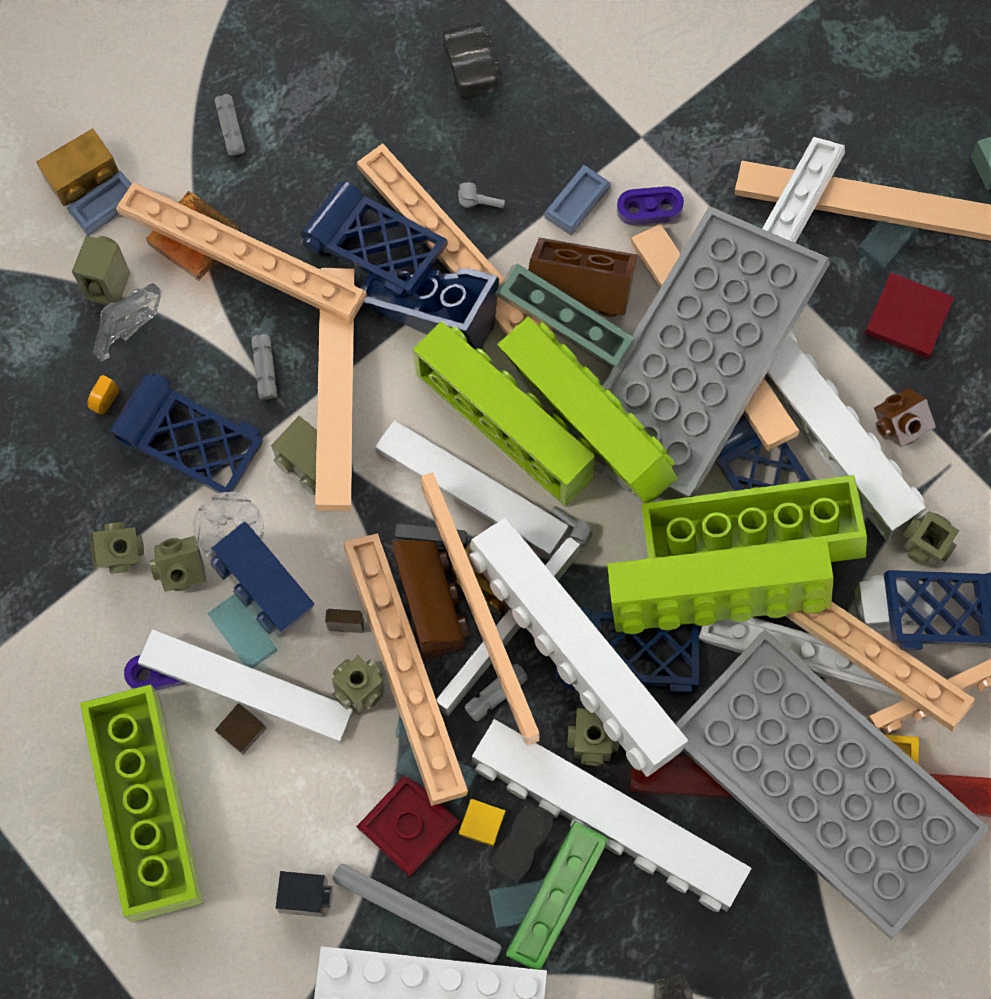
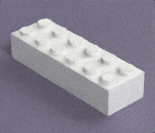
(394, 976)

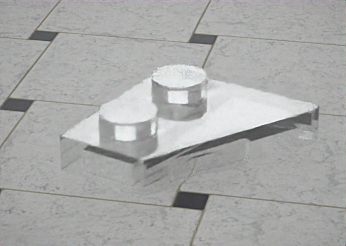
(125, 318)

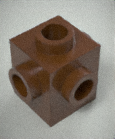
(904, 417)

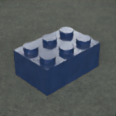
(260, 580)

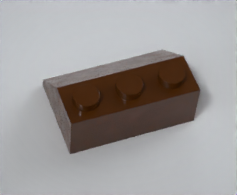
(588, 274)
(430, 597)

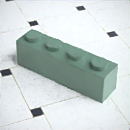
(564, 315)

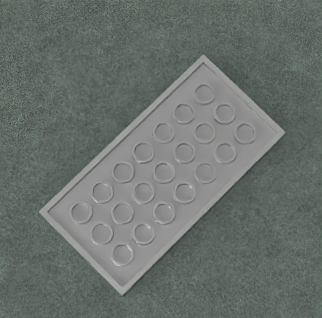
(712, 338)
(829, 784)

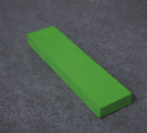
(557, 896)

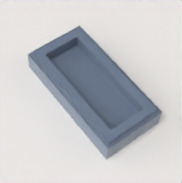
(577, 200)
(99, 204)

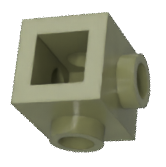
(939, 533)
(102, 548)
(178, 564)
(361, 695)
(590, 751)

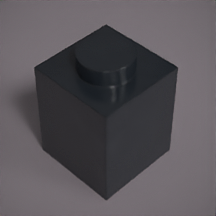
(303, 894)

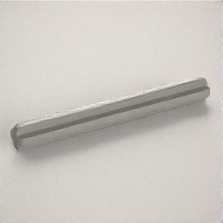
(417, 913)

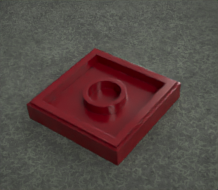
(909, 315)
(408, 825)

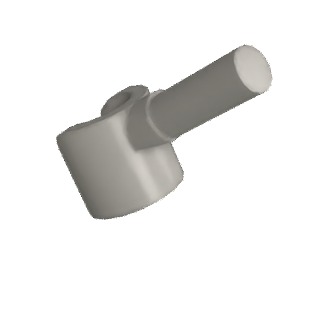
(469, 198)
(581, 529)

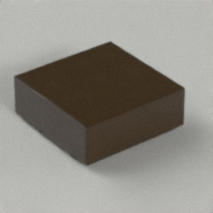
(344, 620)
(240, 729)

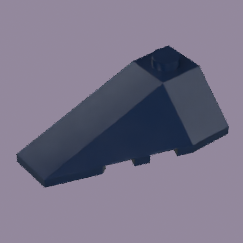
(457, 299)

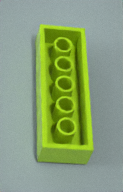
(590, 409)
(504, 413)
(759, 518)
(721, 586)
(141, 804)

